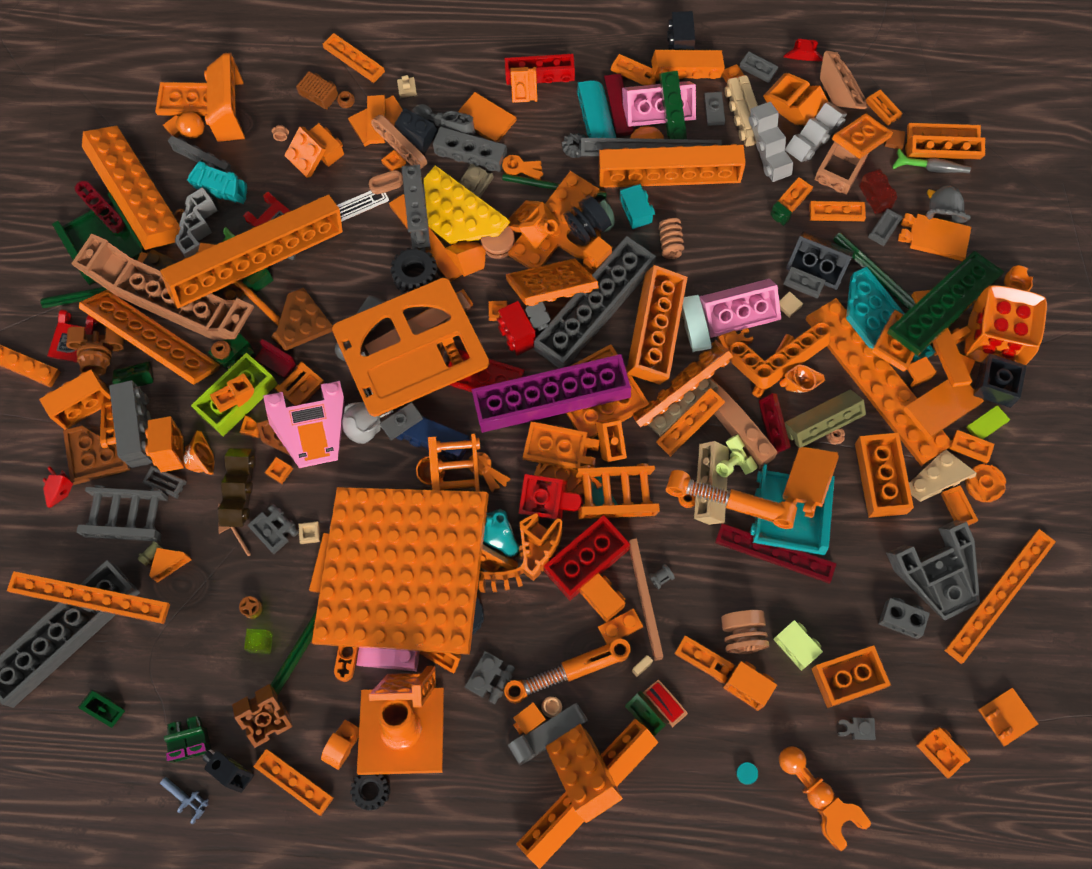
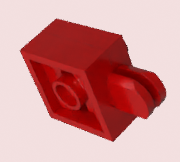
(549, 498)

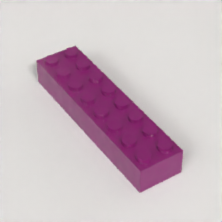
(551, 393)

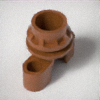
(95, 349)

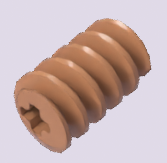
(671, 238)

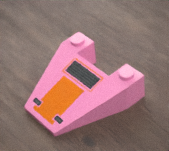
(311, 429)

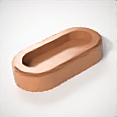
(385, 182)

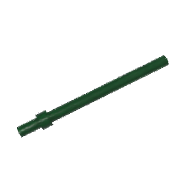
(540, 183)

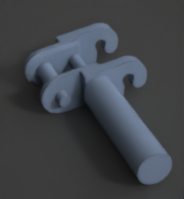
(184, 798)

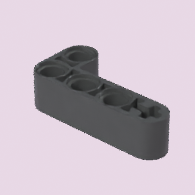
(532, 744)

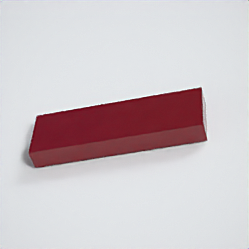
(774, 422)

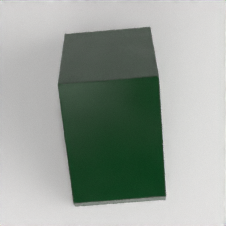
(101, 708)

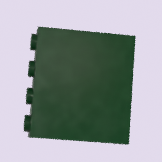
(78, 231)

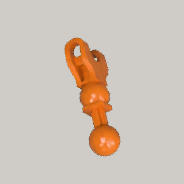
(821, 796)

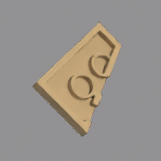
(940, 474)

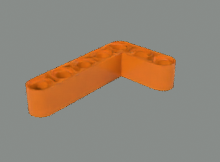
(784, 360)

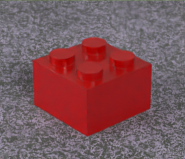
(516, 328)

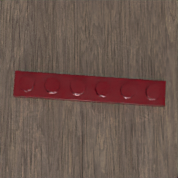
(787, 558)

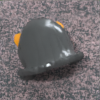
(947, 201)

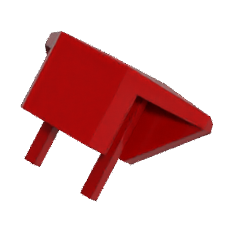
(804, 50)
(56, 487)

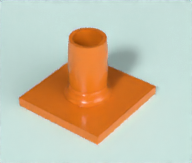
(400, 736)

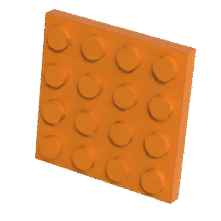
(551, 282)
(586, 418)

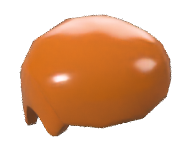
(190, 125)
(1018, 278)
(423, 471)

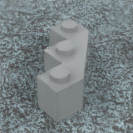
(816, 132)
(770, 142)
(192, 222)

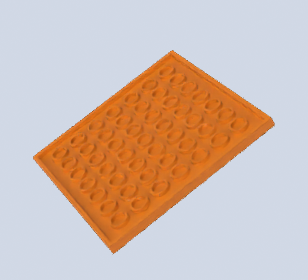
(402, 570)

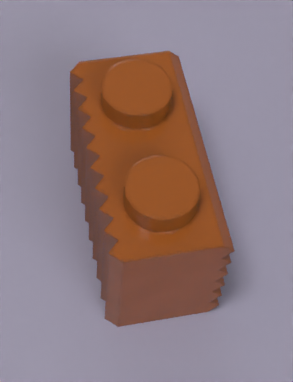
(317, 90)

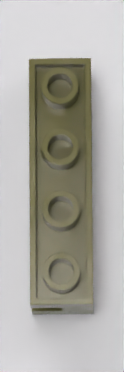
(825, 418)

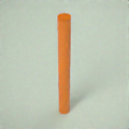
(255, 299)

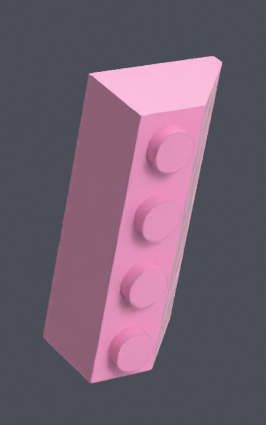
(645, 104)
(741, 307)

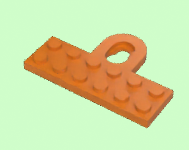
(566, 196)

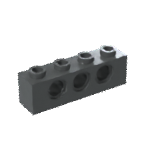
(463, 143)

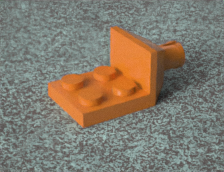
(534, 222)

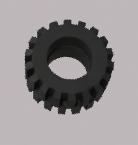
(413, 259)

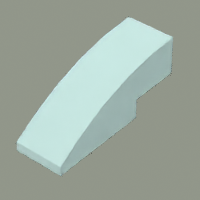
(695, 323)

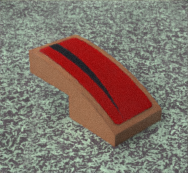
(665, 703)

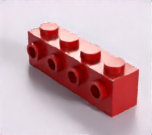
(548, 67)

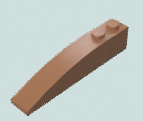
(739, 423)

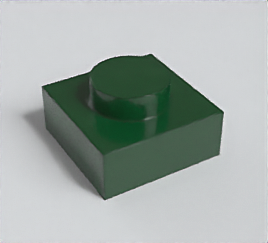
(780, 213)

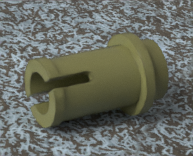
(148, 555)

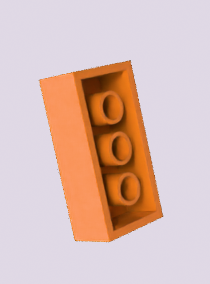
(883, 475)
(583, 773)

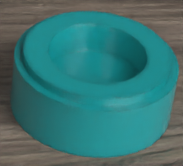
(747, 773)

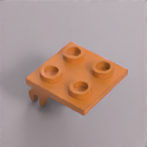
(1008, 717)

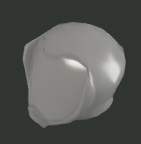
(359, 424)

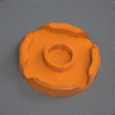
(988, 483)

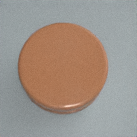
(499, 246)

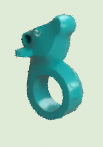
(499, 533)

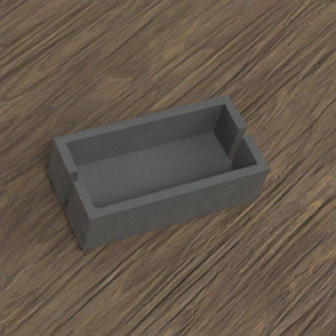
(130, 422)

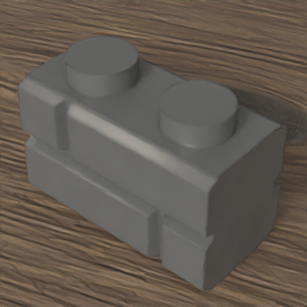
(538, 317)

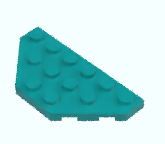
(871, 307)

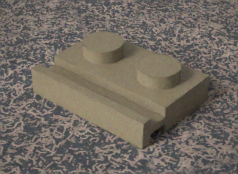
(476, 180)

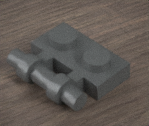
(268, 533)
(485, 673)

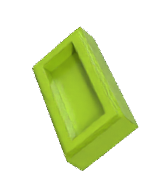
(988, 423)

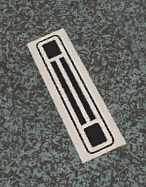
(361, 204)

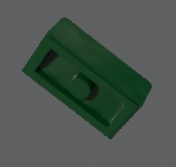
(140, 374)

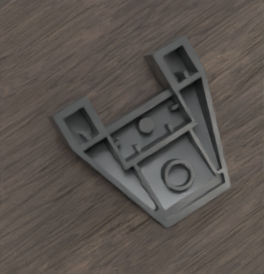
(945, 577)

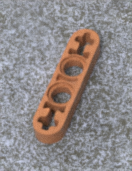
(398, 141)

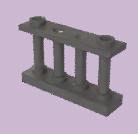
(416, 207)
(129, 531)

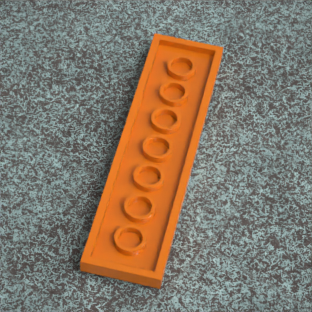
(149, 336)

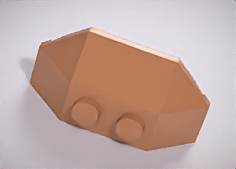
(840, 82)

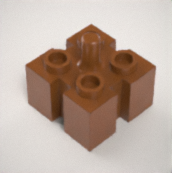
(262, 715)

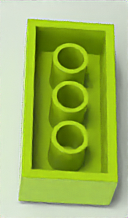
(259, 378)

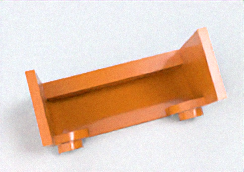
(221, 110)

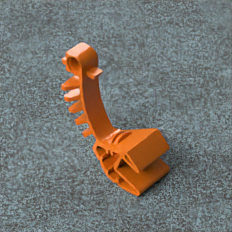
(536, 550)

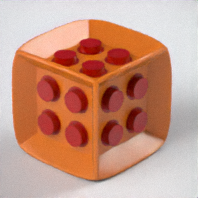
(1006, 324)

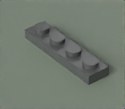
(196, 154)

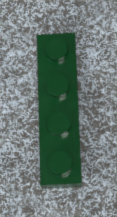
(673, 105)

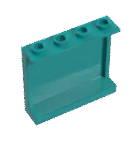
(807, 533)

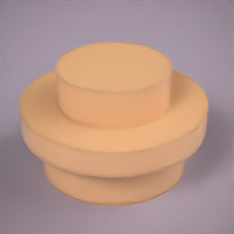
(551, 707)

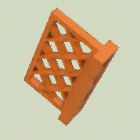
(406, 687)

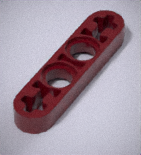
(99, 206)

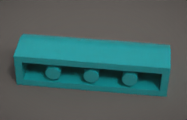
(595, 110)

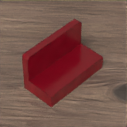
(275, 360)

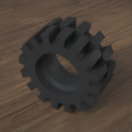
(376, 802)

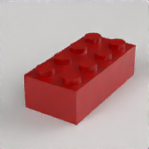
(586, 556)

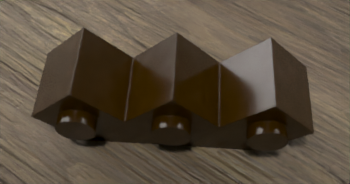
(236, 487)

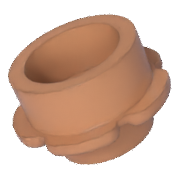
(280, 133)
(836, 440)

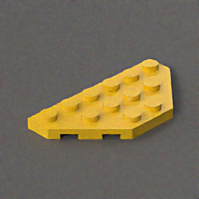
(457, 212)

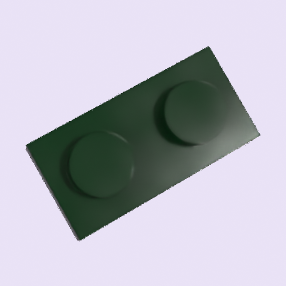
(646, 713)

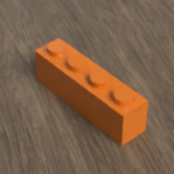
(689, 63)

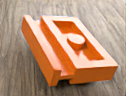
(523, 84)

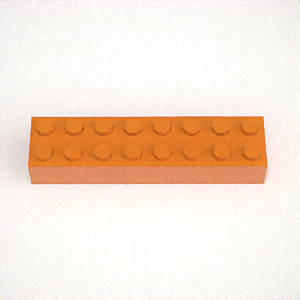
(671, 166)
(130, 187)

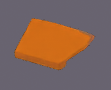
(467, 256)

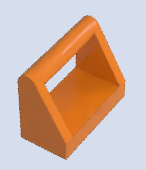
(783, 88)

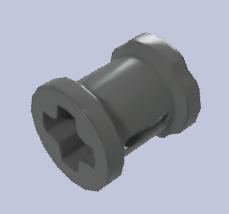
(661, 576)

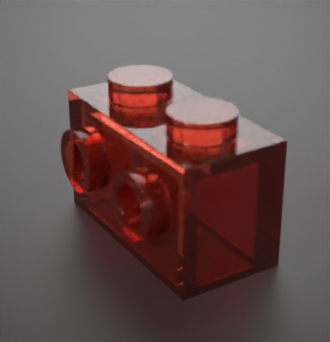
(878, 191)

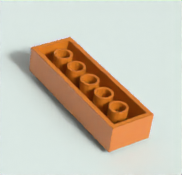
(656, 325)

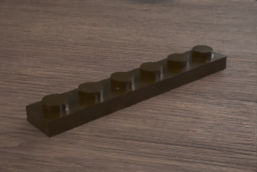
(160, 261)

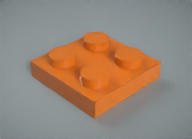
(305, 152)

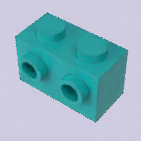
(636, 206)

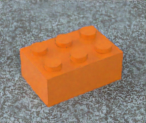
(76, 399)
(850, 676)

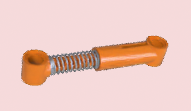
(780, 513)
(570, 670)

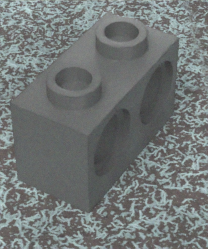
(903, 623)

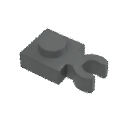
(860, 728)

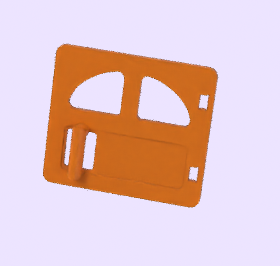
(415, 363)

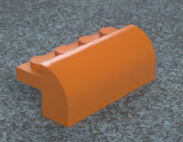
(944, 141)

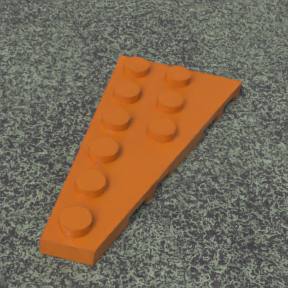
(685, 381)

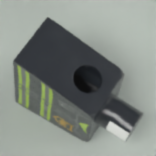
(227, 770)

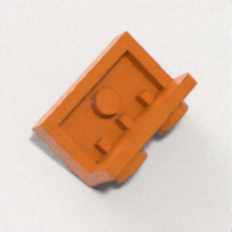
(943, 751)

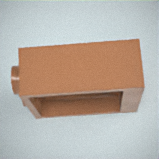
(834, 181)

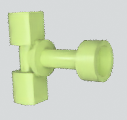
(737, 457)

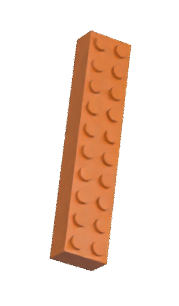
(252, 251)

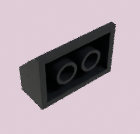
(820, 259)

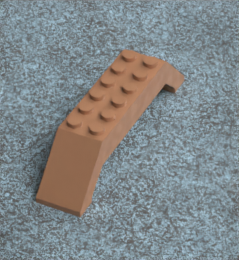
(145, 288)

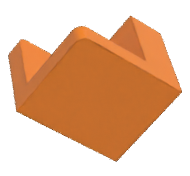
(921, 371)

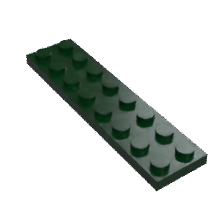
(945, 303)

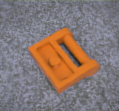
(304, 388)

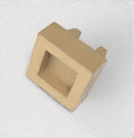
(406, 86)

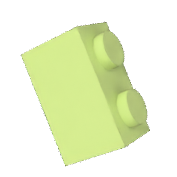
(798, 644)

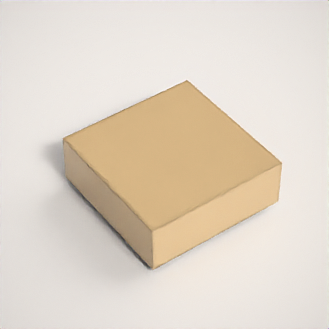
(790, 304)
(309, 532)
(642, 665)

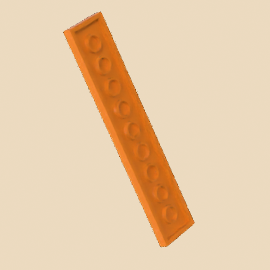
(878, 382)

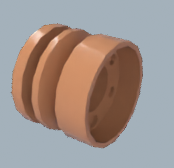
(744, 629)

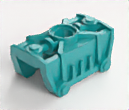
(218, 183)

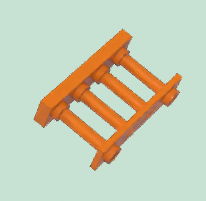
(438, 466)
(609, 510)

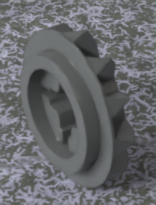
(568, 147)

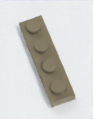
(664, 421)

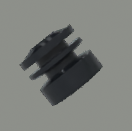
(590, 217)

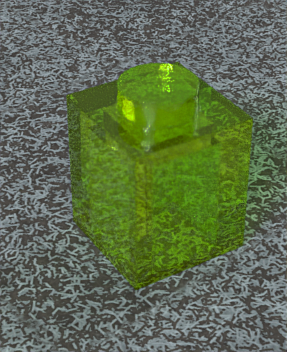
(258, 641)

